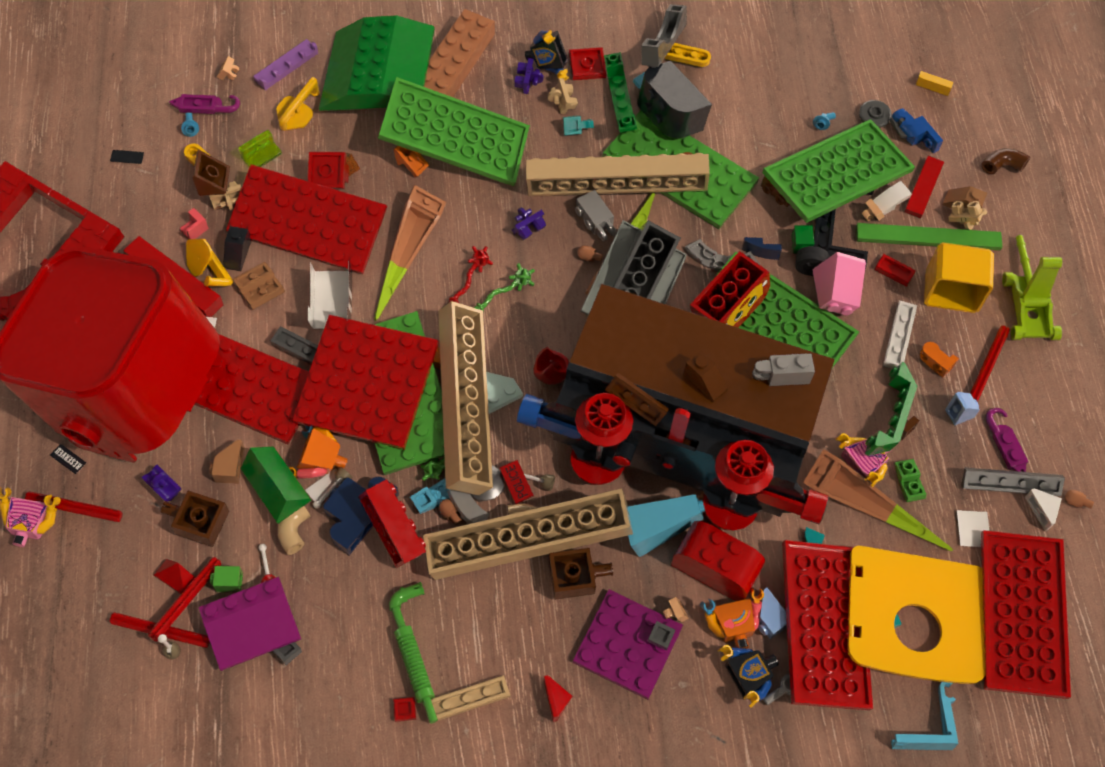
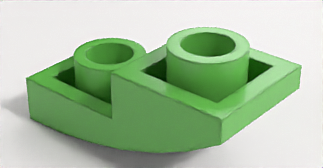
(909, 480)

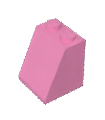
(839, 283)

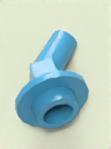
(822, 121)
(189, 127)

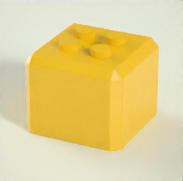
(959, 277)

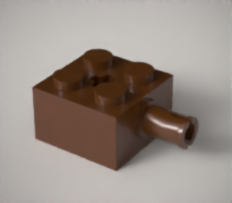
(197, 517)
(584, 572)

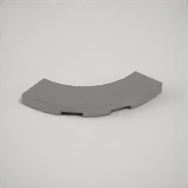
(709, 257)
(467, 507)

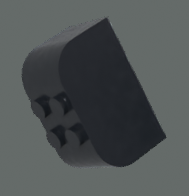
(672, 101)

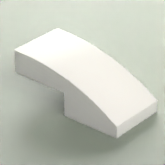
(891, 197)

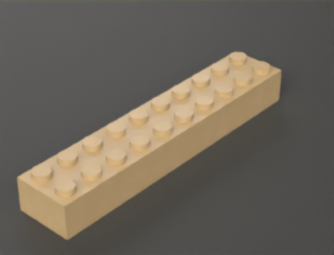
(617, 174)
(465, 399)
(527, 534)

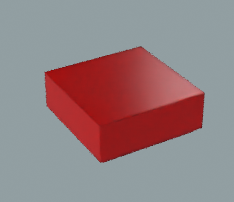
(404, 709)

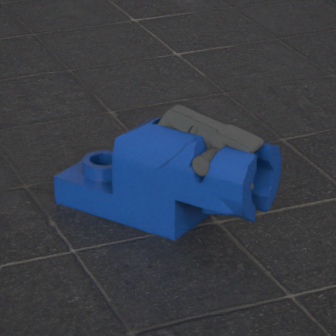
(915, 130)

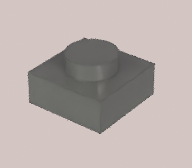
(661, 635)
(288, 652)

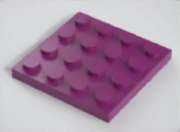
(619, 646)

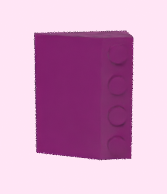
(249, 623)

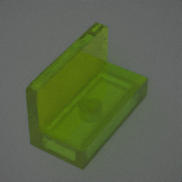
(260, 150)

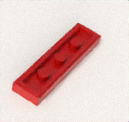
(924, 186)

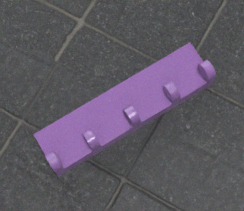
(286, 64)

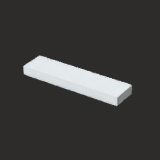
(900, 334)

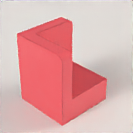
(195, 226)

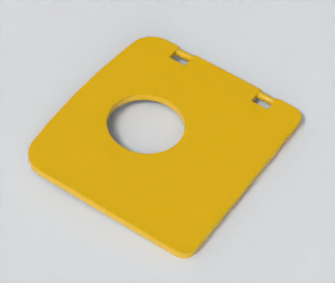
(940, 586)

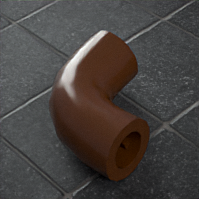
(1005, 157)

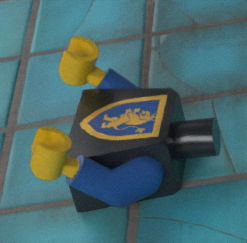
(549, 53)
(749, 671)

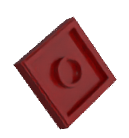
(587, 63)

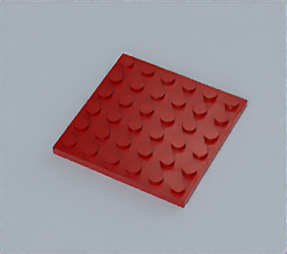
(366, 381)

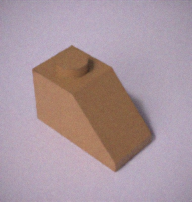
(964, 194)
(228, 464)

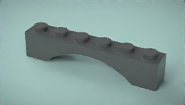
(655, 50)

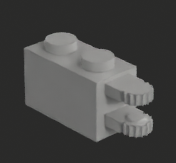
(595, 214)
(785, 369)

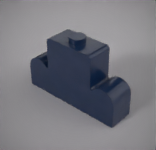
(349, 514)

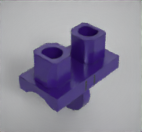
(530, 76)
(522, 227)
(162, 483)

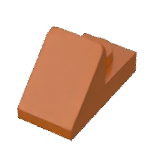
(412, 160)

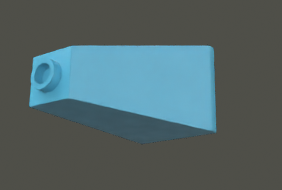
(662, 520)

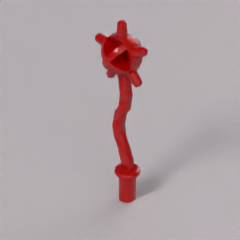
(479, 259)

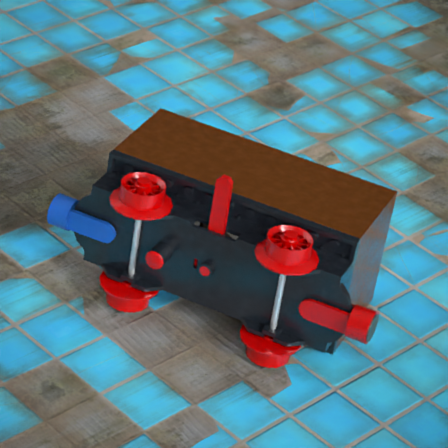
(734, 449)

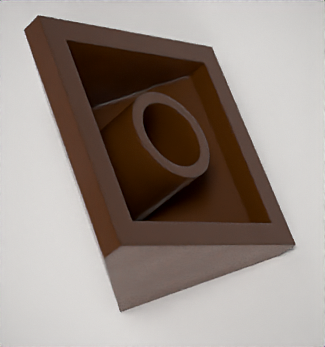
(210, 175)

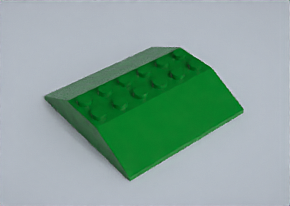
(369, 59)

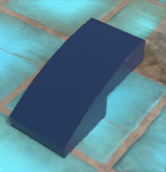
(758, 249)

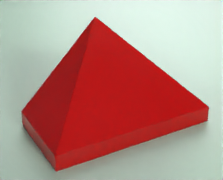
(174, 575)
(557, 697)

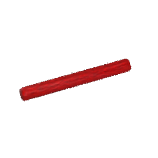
(989, 362)
(79, 507)
(184, 599)
(172, 632)

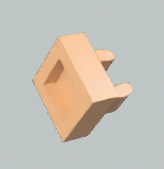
(226, 69)
(873, 210)
(676, 610)

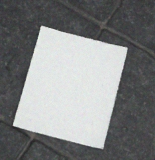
(970, 527)

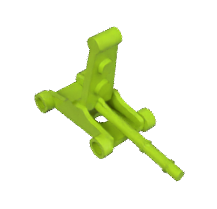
(1034, 295)

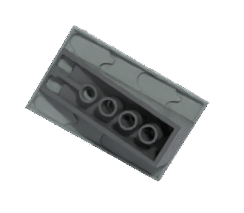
(640, 263)

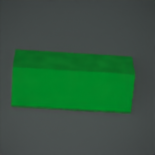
(274, 482)

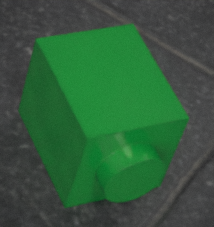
(802, 237)

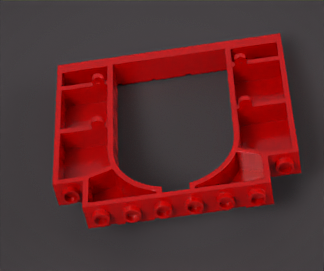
(92, 232)

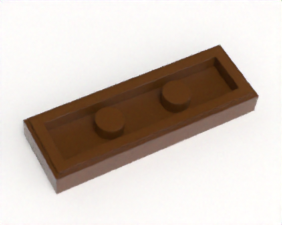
(637, 399)

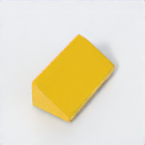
(934, 83)

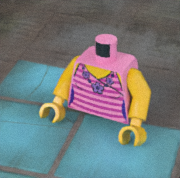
(870, 467)
(27, 517)

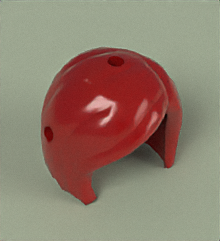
(550, 366)

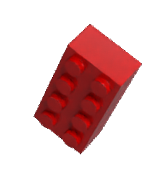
(392, 523)

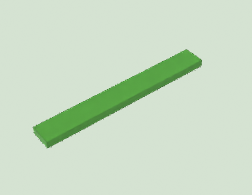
(927, 236)

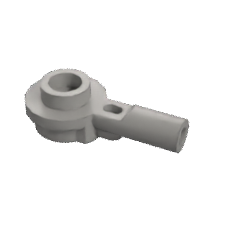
(783, 689)

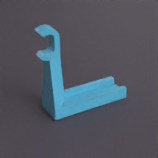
(947, 741)

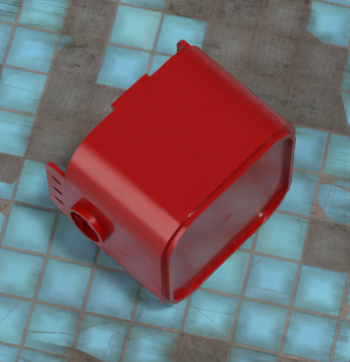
(107, 351)

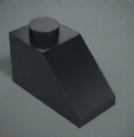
(236, 248)

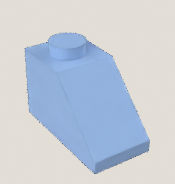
(962, 408)
(771, 616)

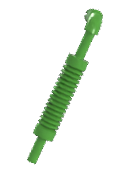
(410, 650)

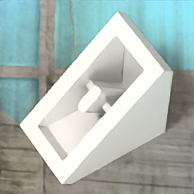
(1044, 506)

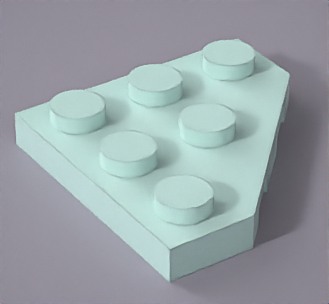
(501, 391)

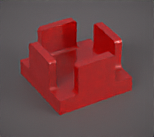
(328, 169)

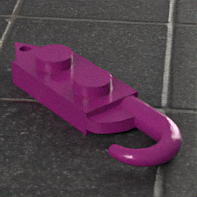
(203, 104)
(1007, 442)

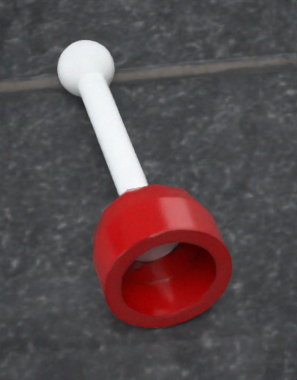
(262, 547)

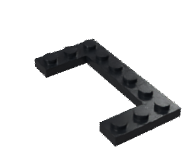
(824, 235)

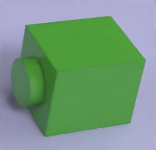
(227, 579)

